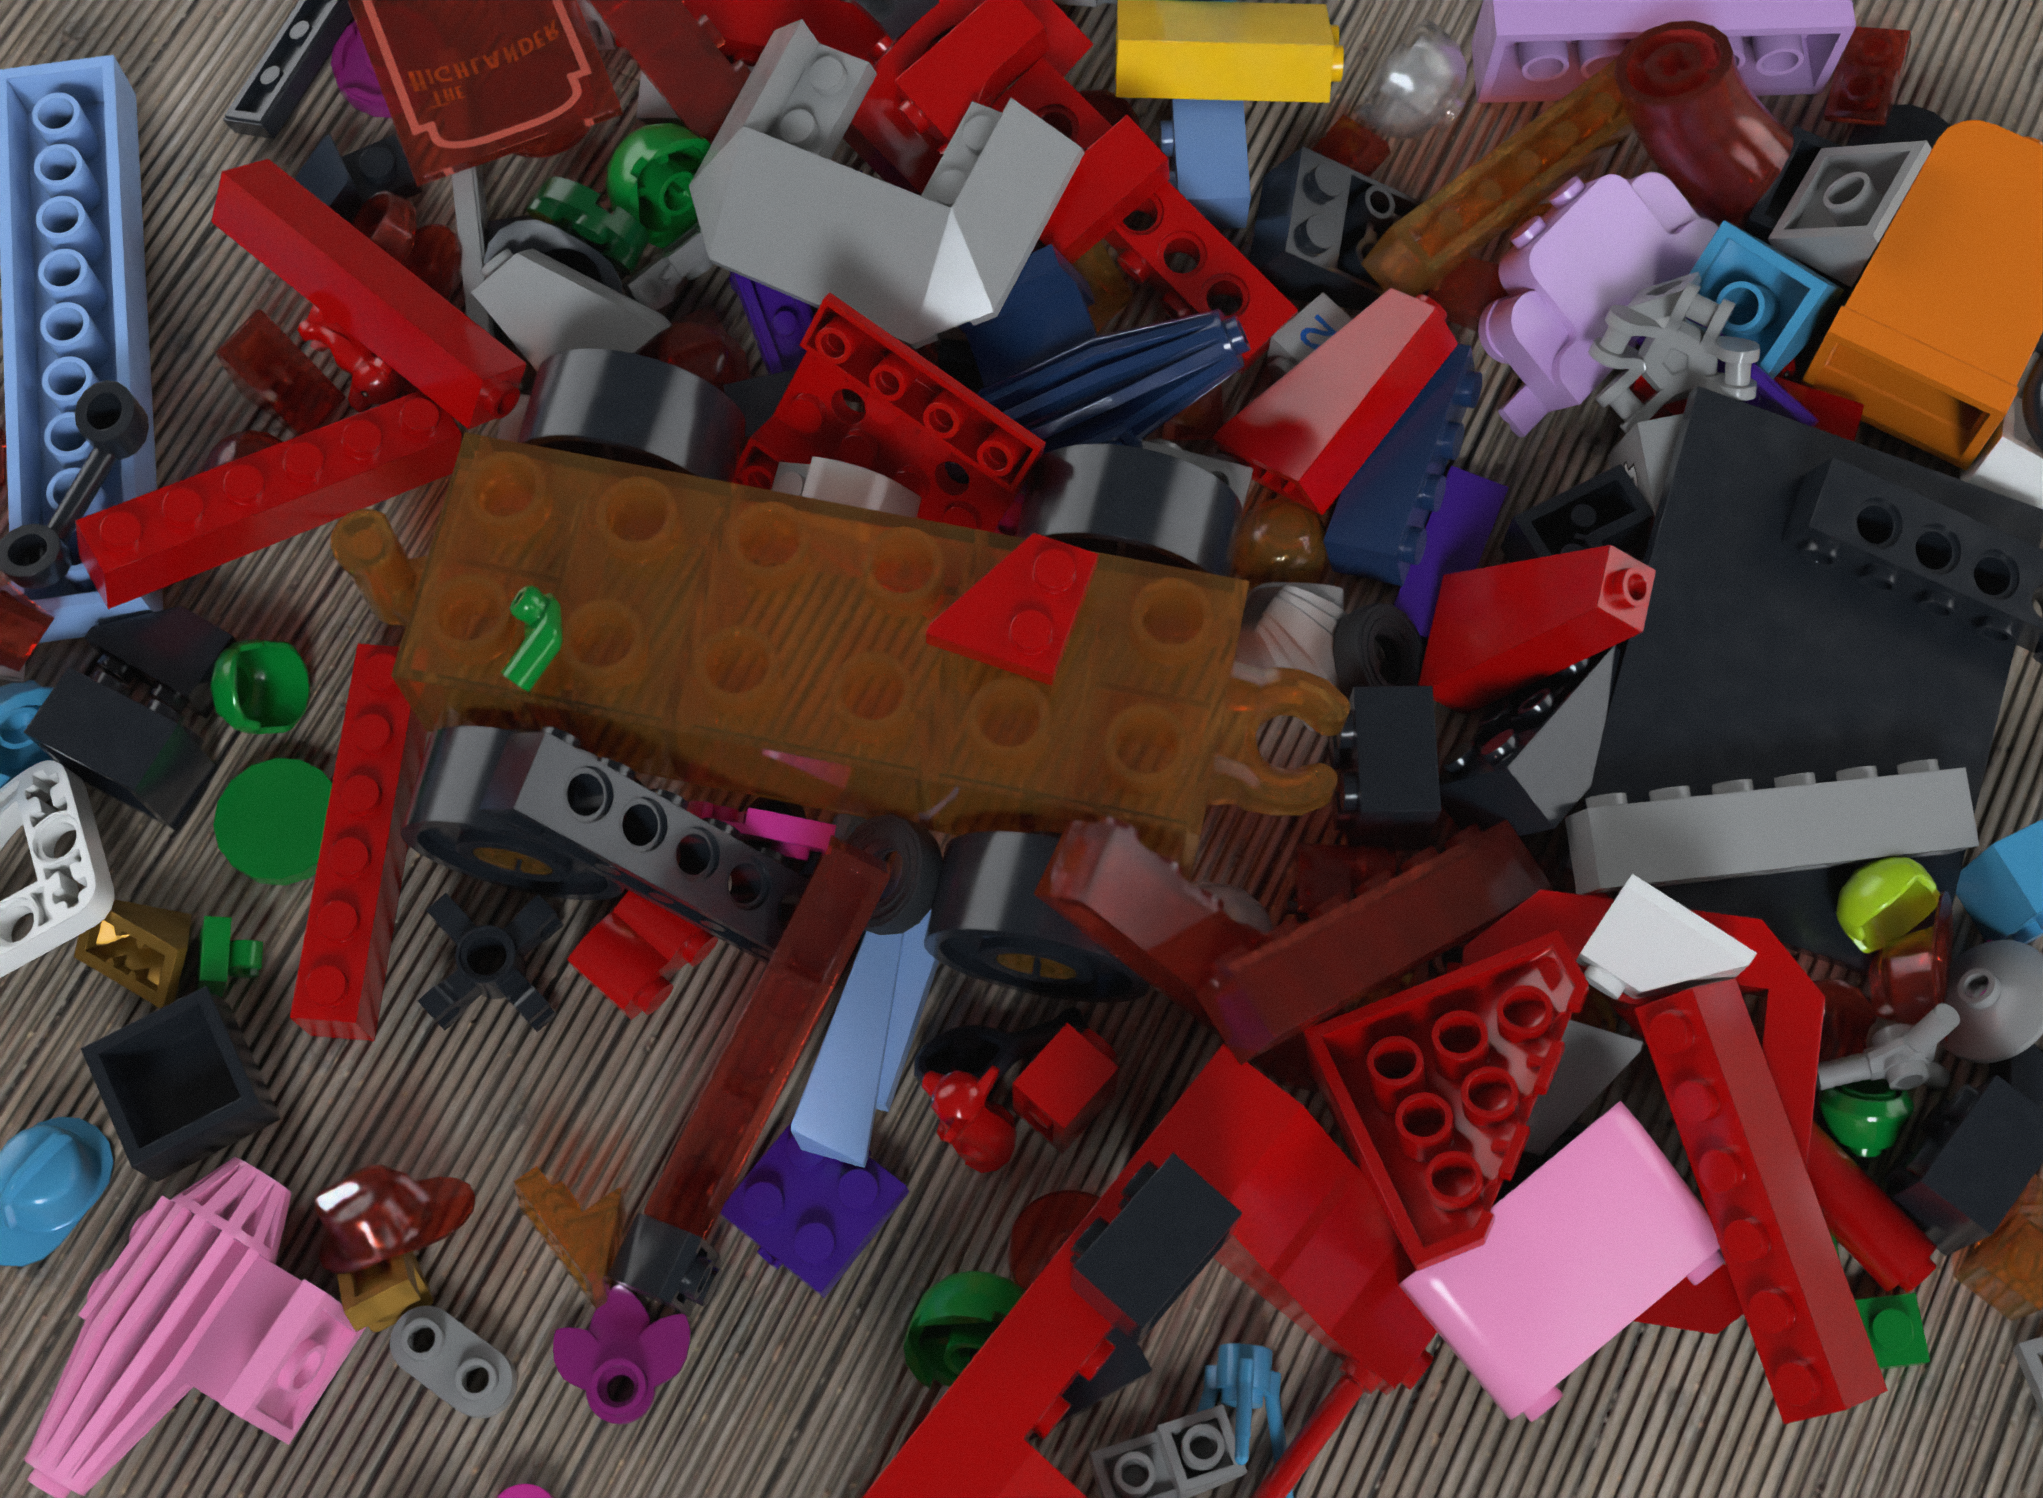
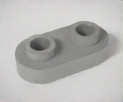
(451, 1360)

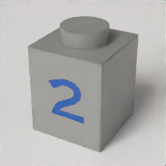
(1304, 335)

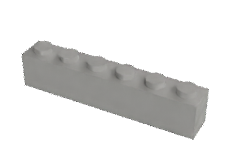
(1770, 829)

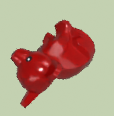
(371, 377)
(976, 1128)

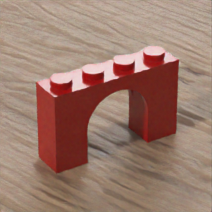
(977, 65)
(878, 128)

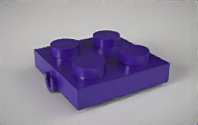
(812, 1210)

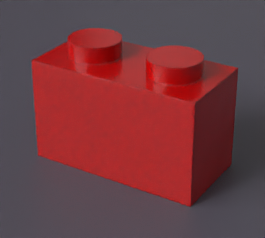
(1066, 1086)

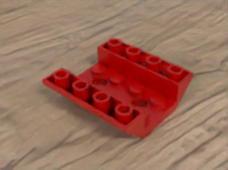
(909, 428)

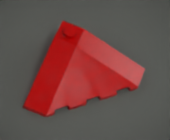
(1443, 1087)

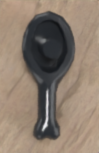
(979, 1047)

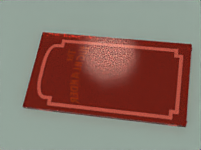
(482, 76)

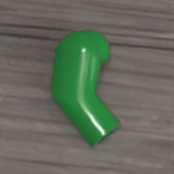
(542, 636)

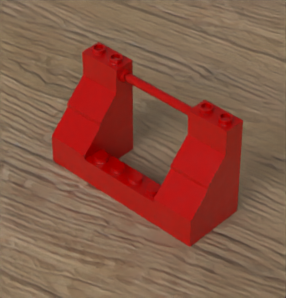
(1304, 1243)

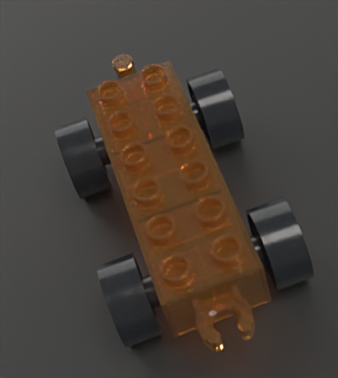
(791, 663)

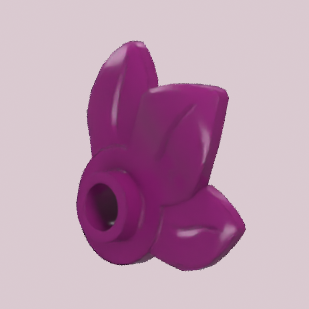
(618, 1346)

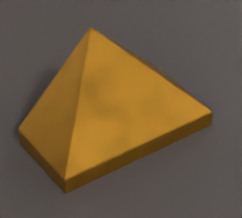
(139, 949)

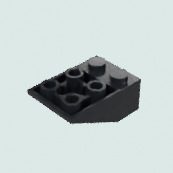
(1319, 228)
(1532, 751)

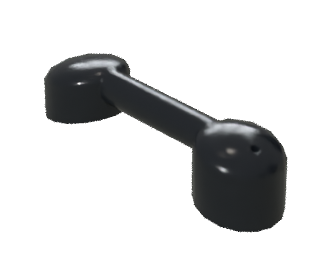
(116, 429)

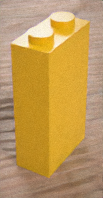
(1226, 51)

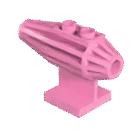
(189, 1309)

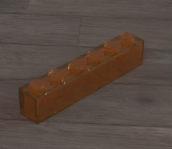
(1501, 187)

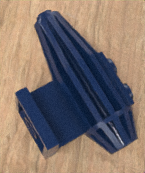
(1083, 388)

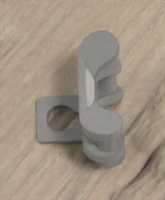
(1675, 350)

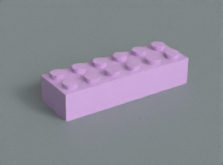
(1556, 45)

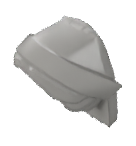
(1293, 629)

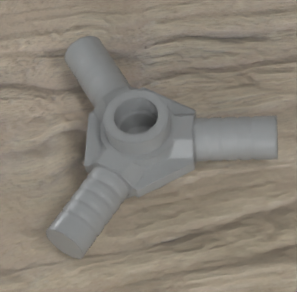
(1899, 1055)

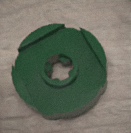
(576, 212)

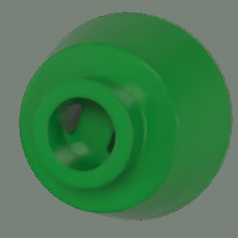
(1865, 1115)

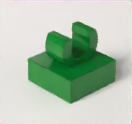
(223, 957)

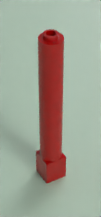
(1855, 1207)

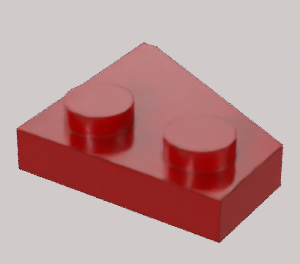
(1020, 610)

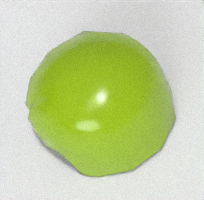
(1885, 901)

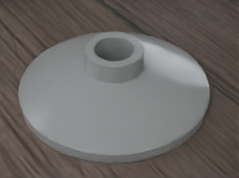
(2008, 1013)

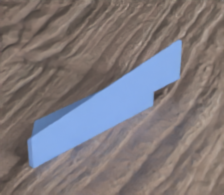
(866, 1042)

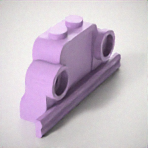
(1566, 273)

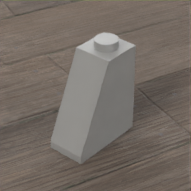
(558, 309)

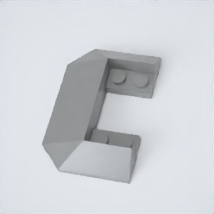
(814, 227)

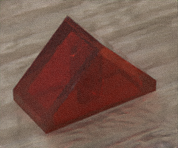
(278, 375)

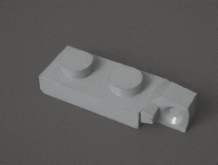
(657, 281)

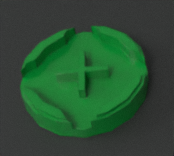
(274, 820)

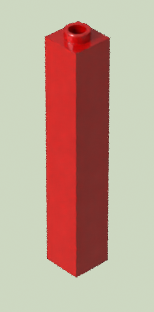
(368, 293)

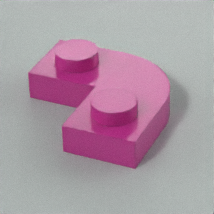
(786, 833)

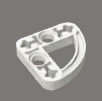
(54, 893)

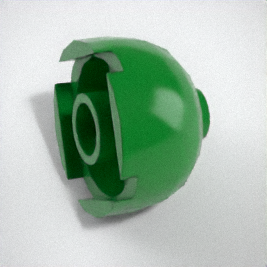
(653, 176)
(955, 1323)

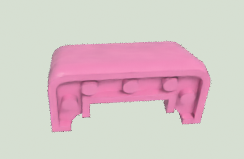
(1568, 1263)

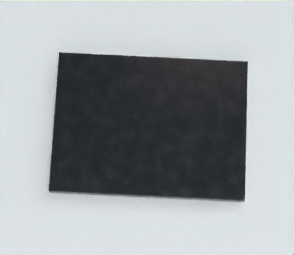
(1787, 663)

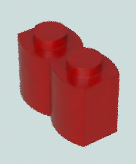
(638, 953)

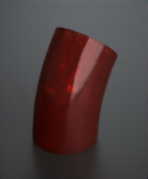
(1701, 118)

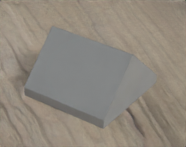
(1847, 205)

